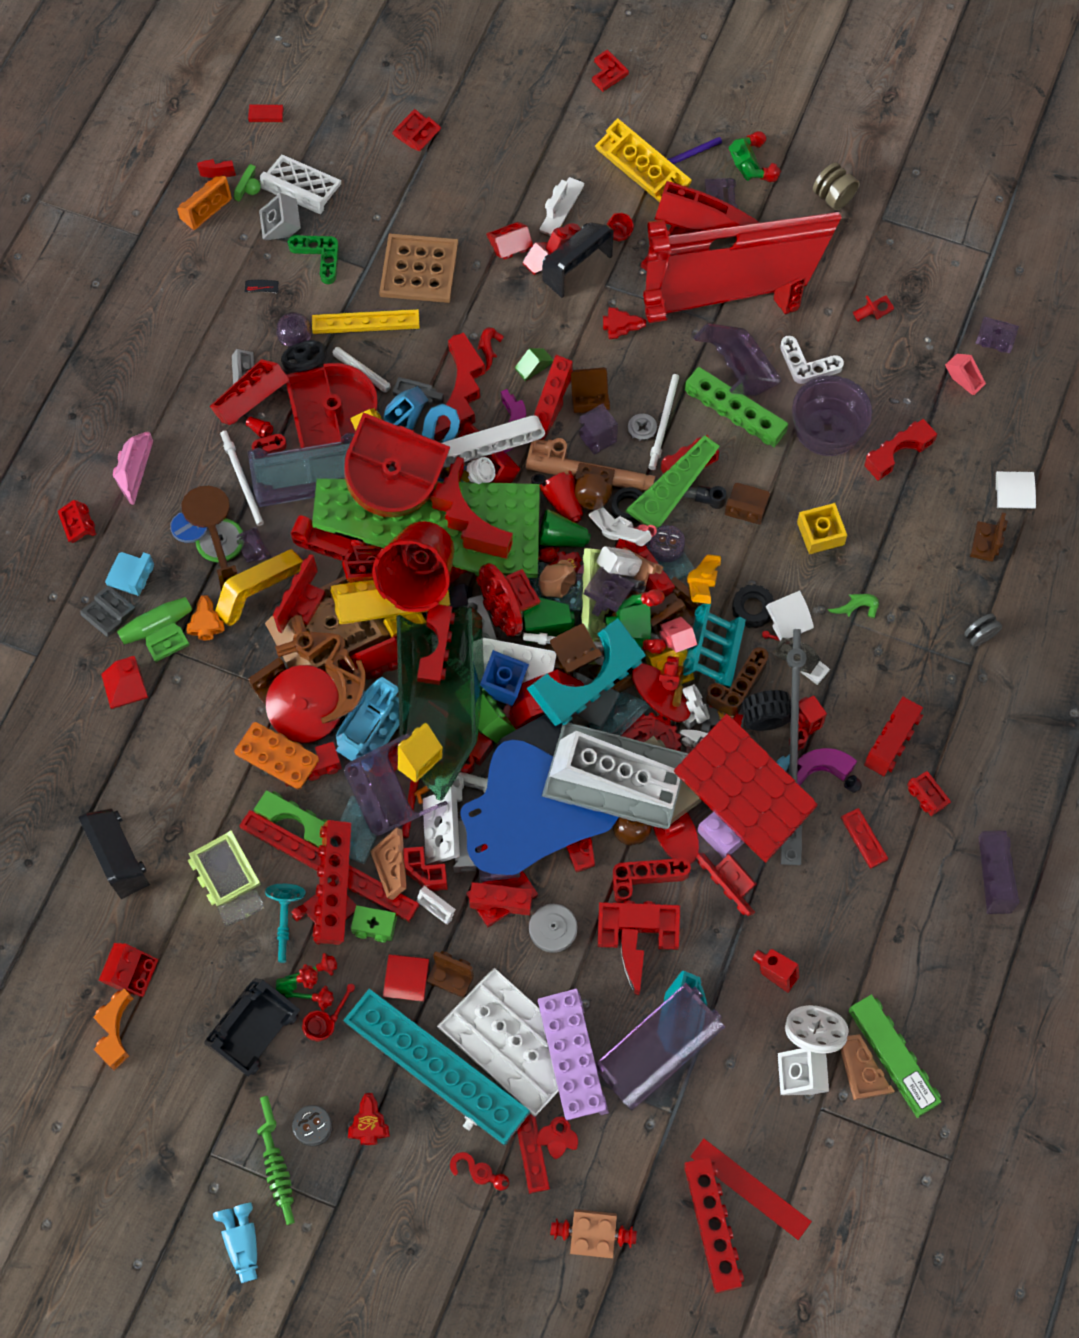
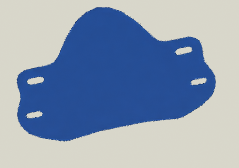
(516, 817)

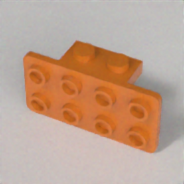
(276, 755)

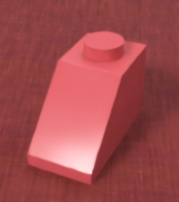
(965, 373)

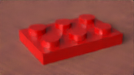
(495, 913)

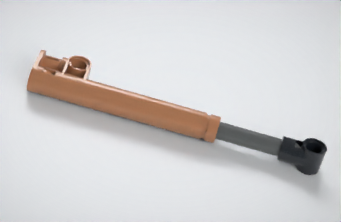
(545, 459)

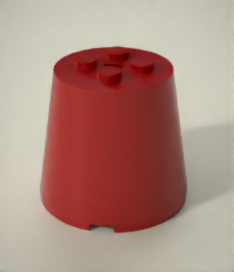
(415, 567)

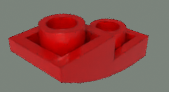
(211, 170)

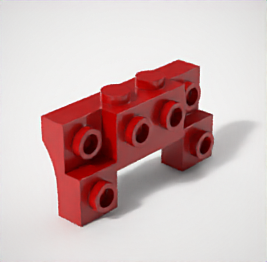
(641, 917)

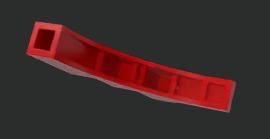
(476, 533)

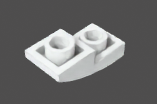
(691, 737)

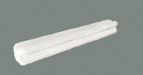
(347, 359)

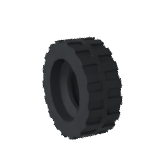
(746, 593)

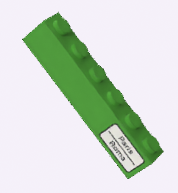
(894, 1055)

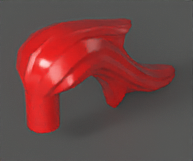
(485, 344)

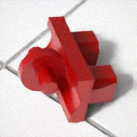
(671, 673)

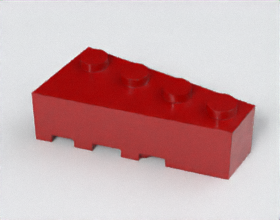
(249, 391)

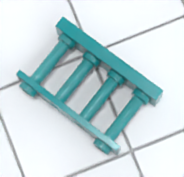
(730, 646)

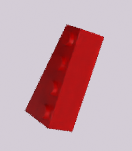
(893, 736)

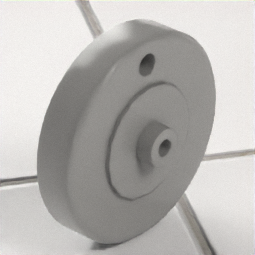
(553, 928)

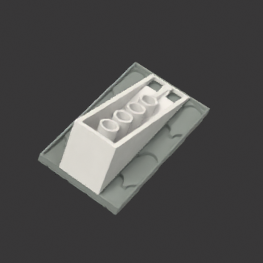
(614, 775)

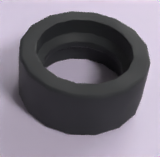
(627, 492)

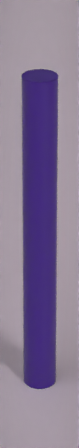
(696, 150)

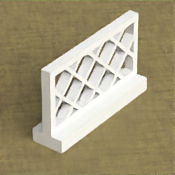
(304, 197)

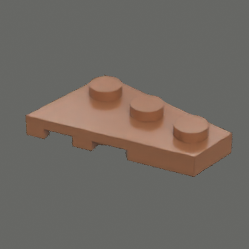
(390, 863)

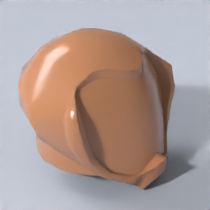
(557, 579)

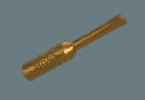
(678, 692)

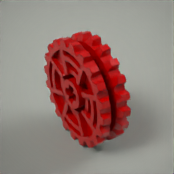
(659, 729)

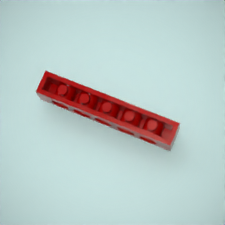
(341, 833)
(721, 1281)

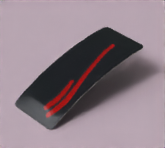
(261, 286)

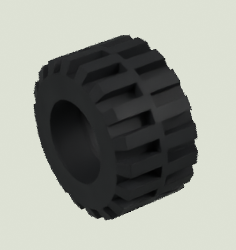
(767, 710)

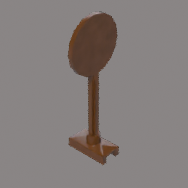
(206, 508)

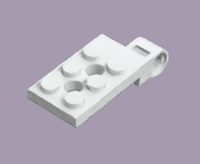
(448, 829)

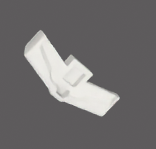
(618, 527)

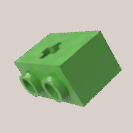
(366, 916)

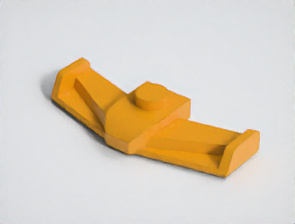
(703, 578)

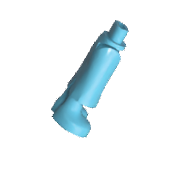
(240, 1240)

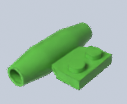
(159, 629)

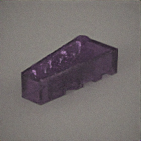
(998, 872)

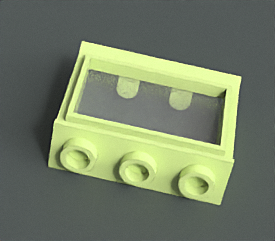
(223, 869)

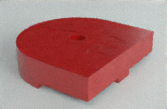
(326, 401)
(384, 445)

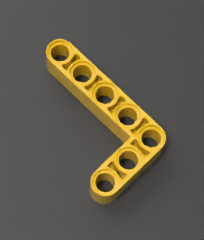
(253, 581)

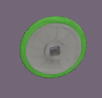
(228, 531)

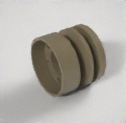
(835, 186)

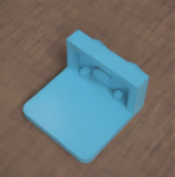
(130, 573)

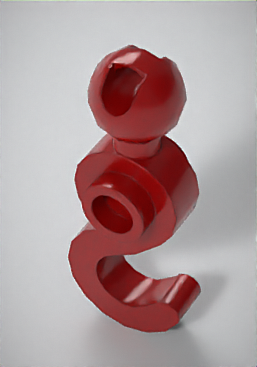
(480, 1173)

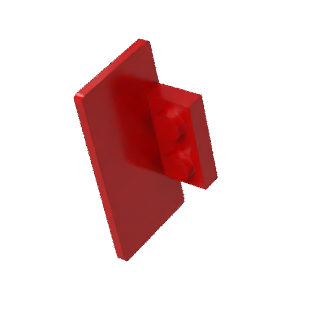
(301, 597)

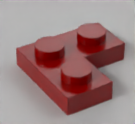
(611, 72)

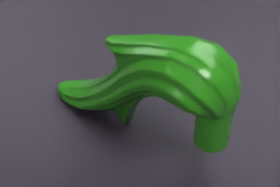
(857, 601)

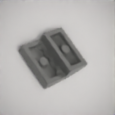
(107, 611)

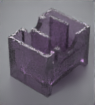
(598, 429)

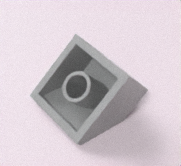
(279, 217)

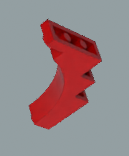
(469, 367)

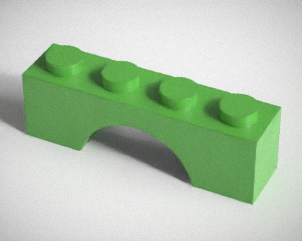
(275, 809)

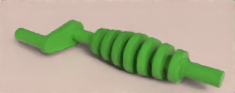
(276, 1170)

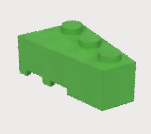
(492, 719)

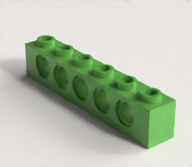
(746, 407)

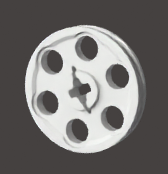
(823, 1033)

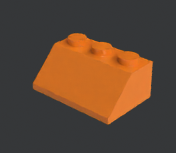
(205, 202)

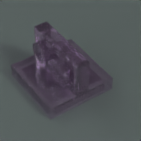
(608, 591)

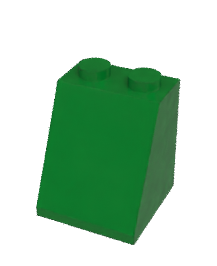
(548, 618)

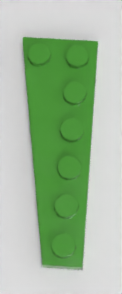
(666, 492)

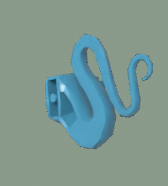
(406, 409)

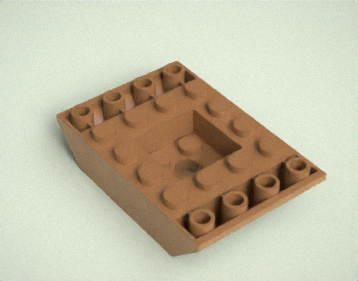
(356, 635)

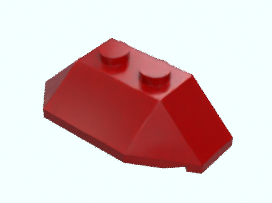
(359, 563)
(376, 659)
(526, 708)

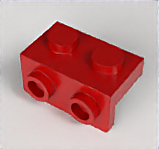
(929, 793)

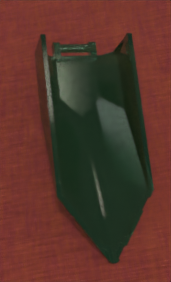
(447, 708)

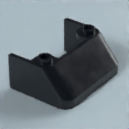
(574, 251)
(114, 851)

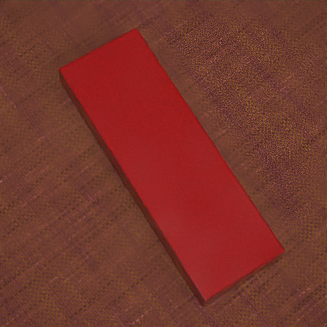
(864, 838)

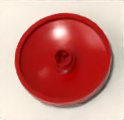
(299, 701)

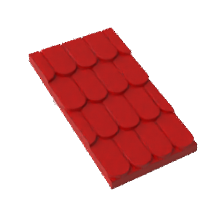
(745, 788)

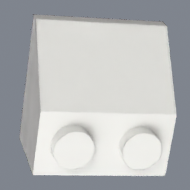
(802, 1072)

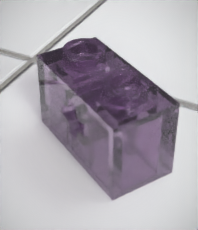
(997, 335)

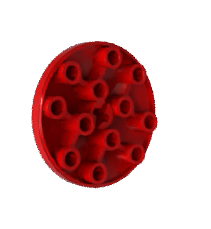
(506, 597)

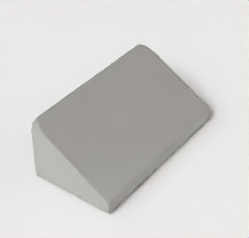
(241, 363)

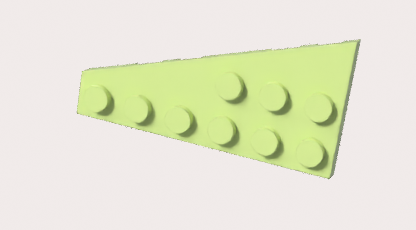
(592, 622)

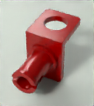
(872, 308)

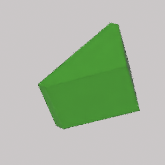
(533, 362)

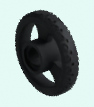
(304, 356)

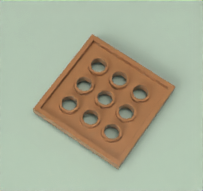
(424, 291)

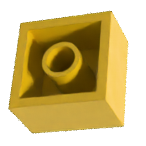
(822, 528)

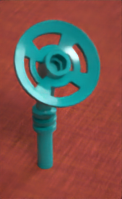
(284, 898)

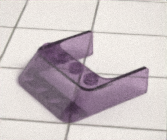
(743, 356)
(380, 791)

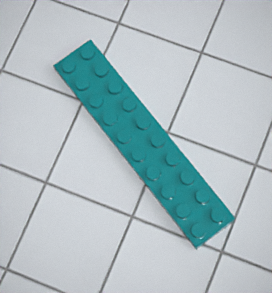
(437, 1067)

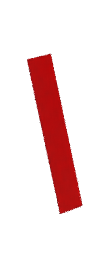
(753, 1190)

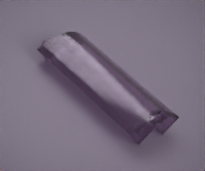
(659, 1046)

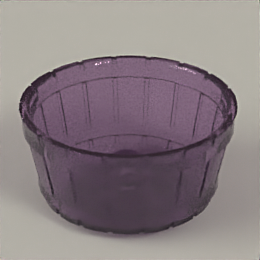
(833, 402)

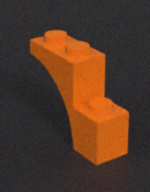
(109, 1017)

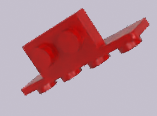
(731, 878)

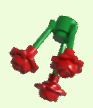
(309, 977)

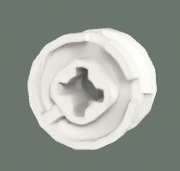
(481, 471)

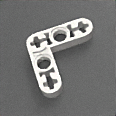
(803, 367)

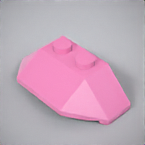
(132, 464)

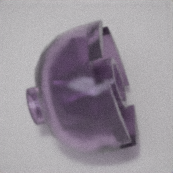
(293, 329)

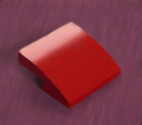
(416, 130)
(406, 977)

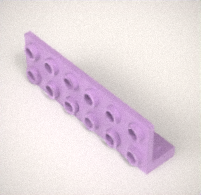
(572, 1055)

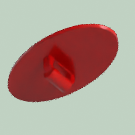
(661, 700)
(679, 839)

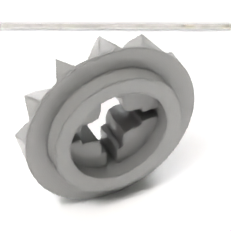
(642, 419)

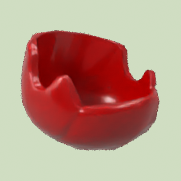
(622, 226)
(318, 1025)

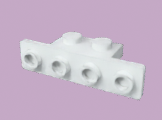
(560, 204)

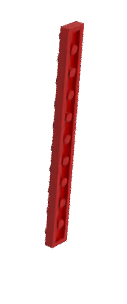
(308, 855)

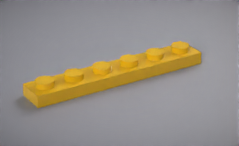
(365, 321)

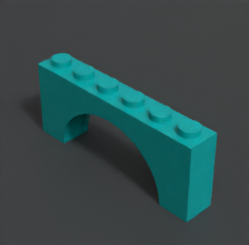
(562, 701)

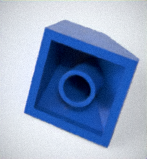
(503, 677)

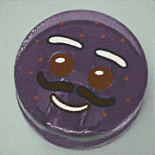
(667, 543)

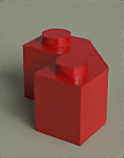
(430, 876)

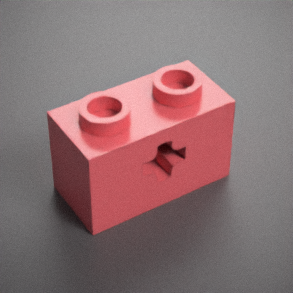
(678, 634)

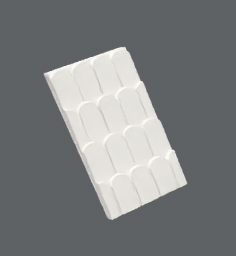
(505, 1039)

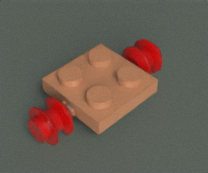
(593, 1233)

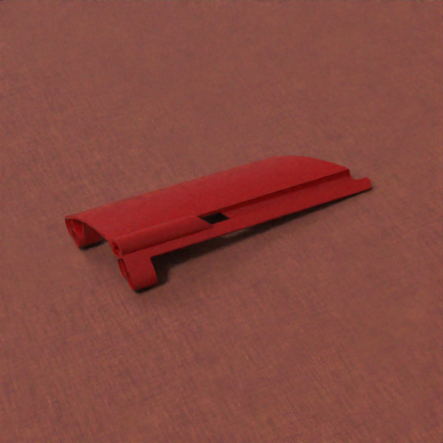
(764, 257)

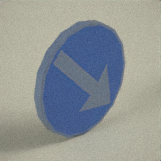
(185, 531)

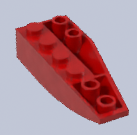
(697, 210)

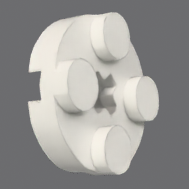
(696, 704)

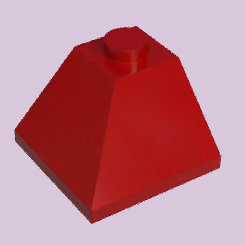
(124, 682)

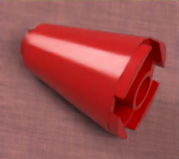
(561, 495)

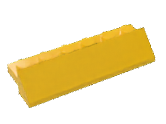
(639, 160)
(363, 602)

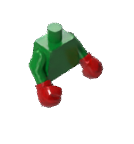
(746, 160)
(636, 619)

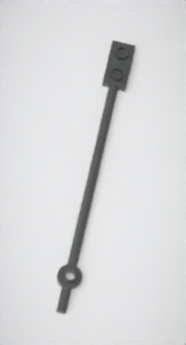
(792, 847)

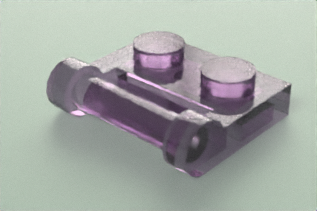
(715, 188)

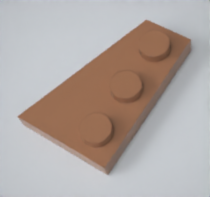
(863, 1074)

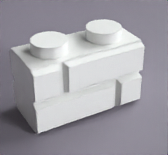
(619, 561)

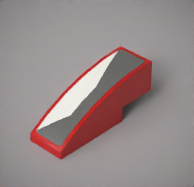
(632, 958)

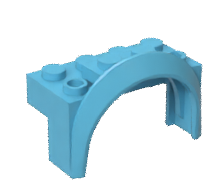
(363, 719)

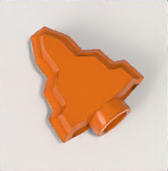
(205, 621)

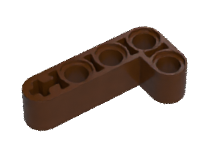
(742, 680)

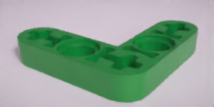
(325, 252)

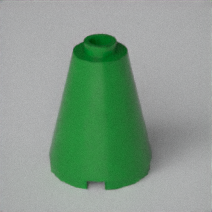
(561, 532)

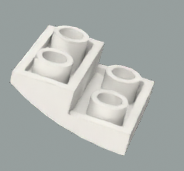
(1016, 490)
(790, 614)

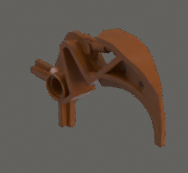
(319, 643)

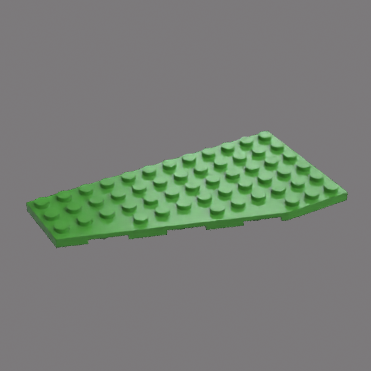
(502, 505)

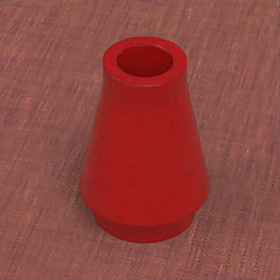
(260, 427)

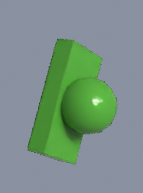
(247, 184)

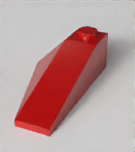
(504, 466)

